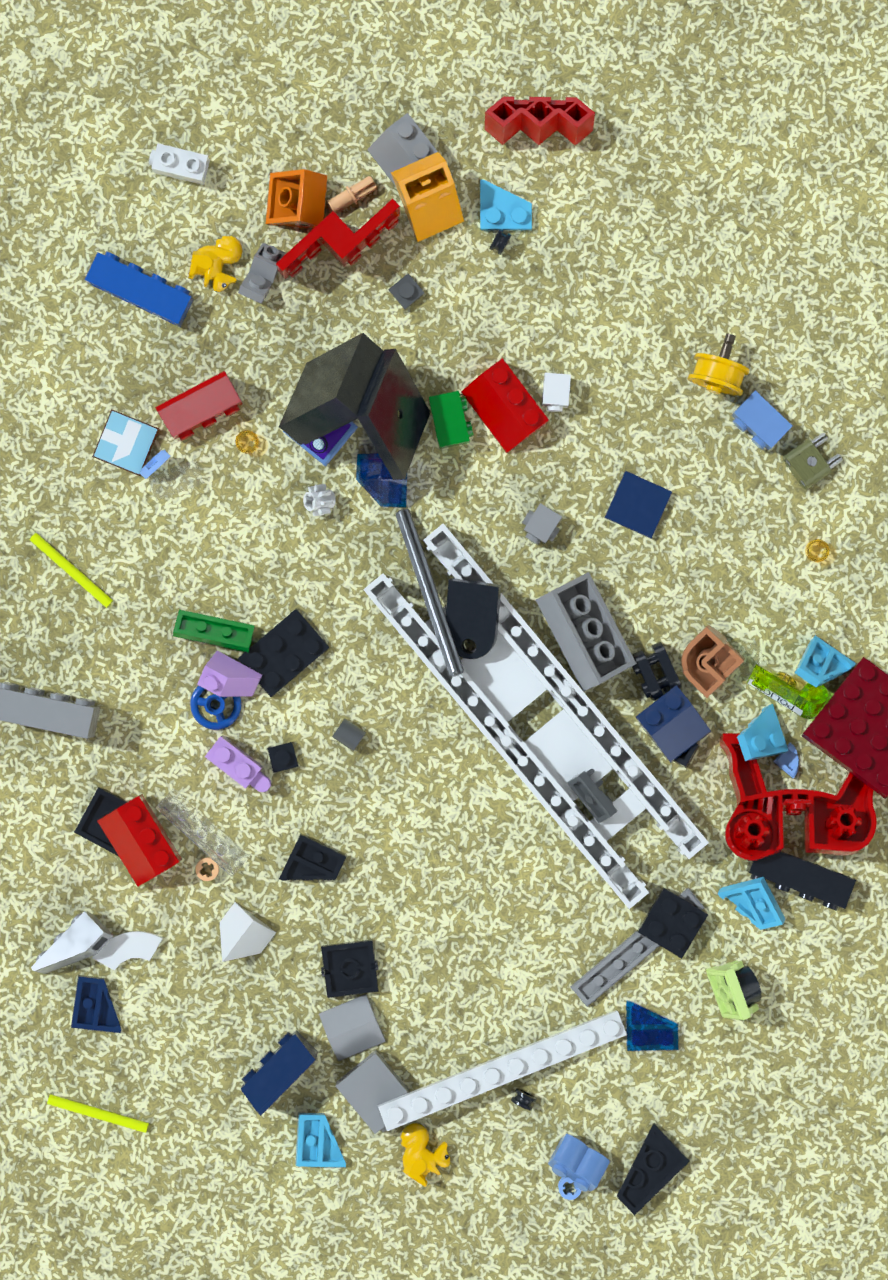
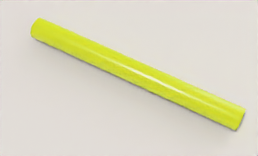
(71, 570)
(97, 1113)

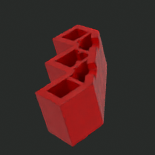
(539, 119)

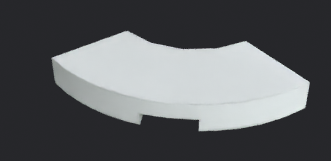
(126, 946)

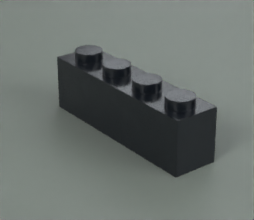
(805, 877)

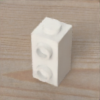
(179, 163)

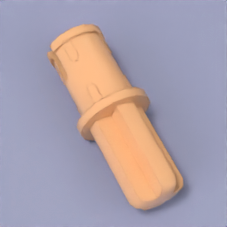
(352, 194)

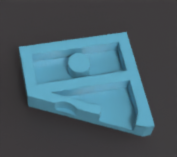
(822, 663)
(763, 736)

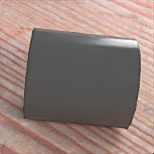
(349, 734)

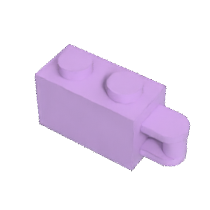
(238, 765)

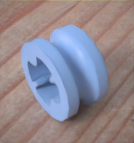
(567, 1195)

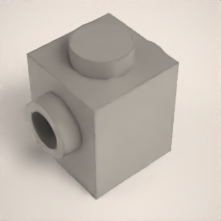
(541, 525)

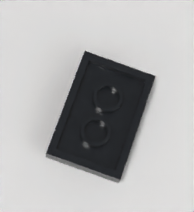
(284, 652)

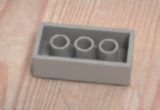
(586, 631)
(48, 712)

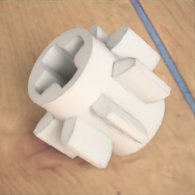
(319, 500)

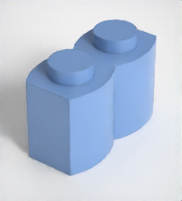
(578, 1163)

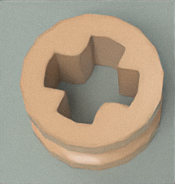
(205, 877)

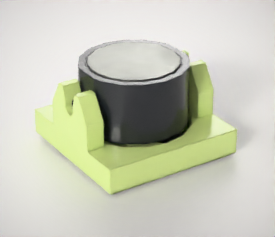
(735, 986)

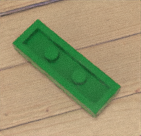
(213, 630)

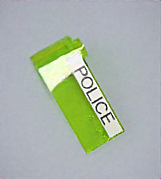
(804, 703)

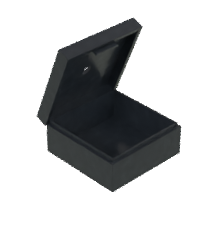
(363, 385)

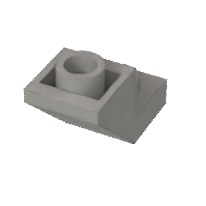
(262, 273)

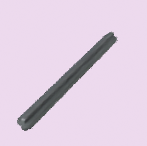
(429, 593)

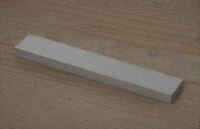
(619, 961)

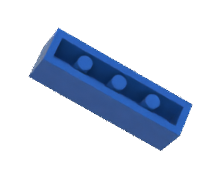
(139, 289)

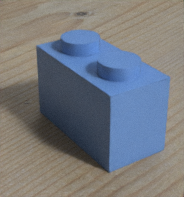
(760, 421)

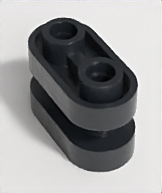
(653, 687)

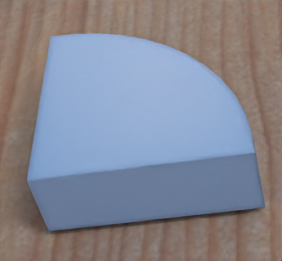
(154, 463)
(788, 761)

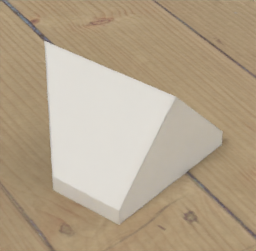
(242, 934)

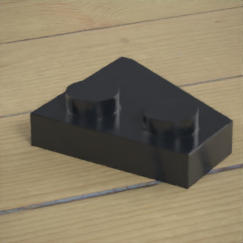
(312, 861)

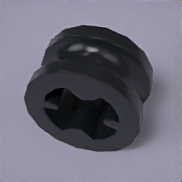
(500, 241)
(523, 1099)

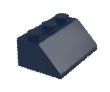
(278, 1071)

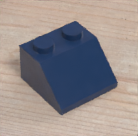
(673, 724)

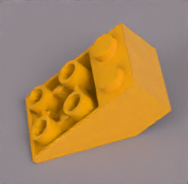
(428, 196)

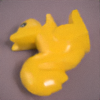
(210, 259)
(417, 1158)

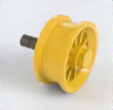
(718, 372)

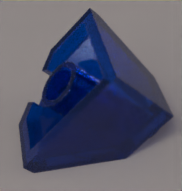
(378, 482)

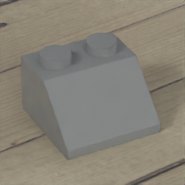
(400, 146)

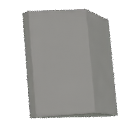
(352, 1027)

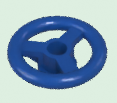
(206, 702)

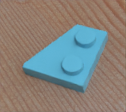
(503, 209)
(754, 902)
(316, 1142)

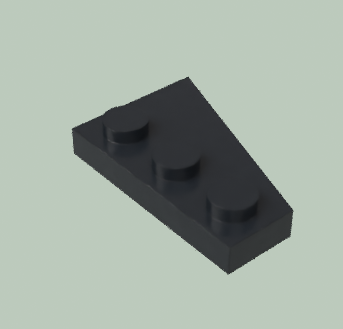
(651, 1170)

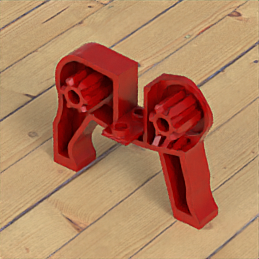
(832, 822)

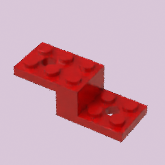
(339, 239)

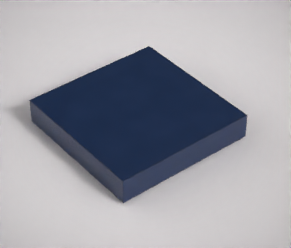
(638, 504)

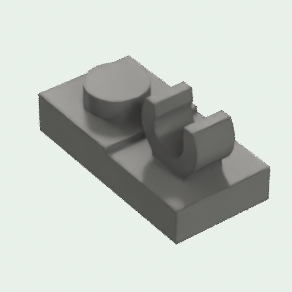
(595, 800)

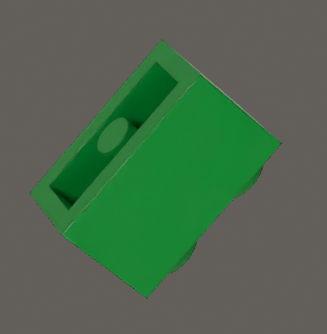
(450, 420)

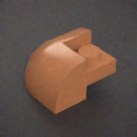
(709, 660)

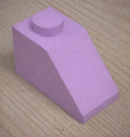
(228, 677)

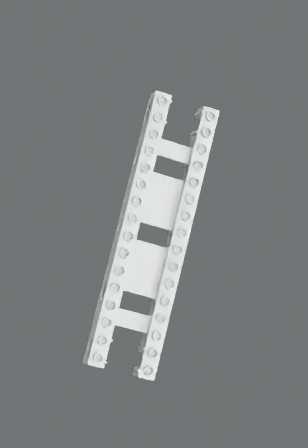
(571, 742)

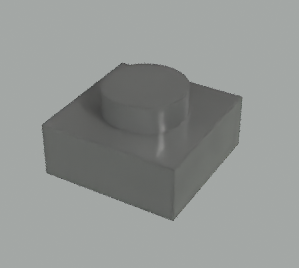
(406, 291)

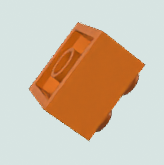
(296, 198)

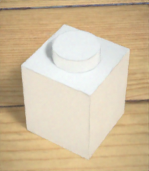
(556, 391)

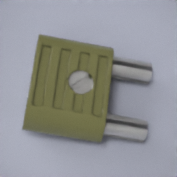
(808, 464)

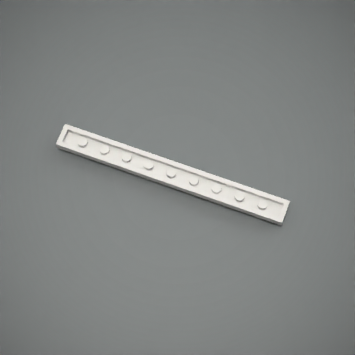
(501, 1070)

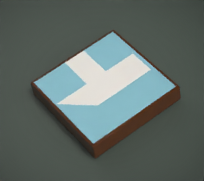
(125, 442)

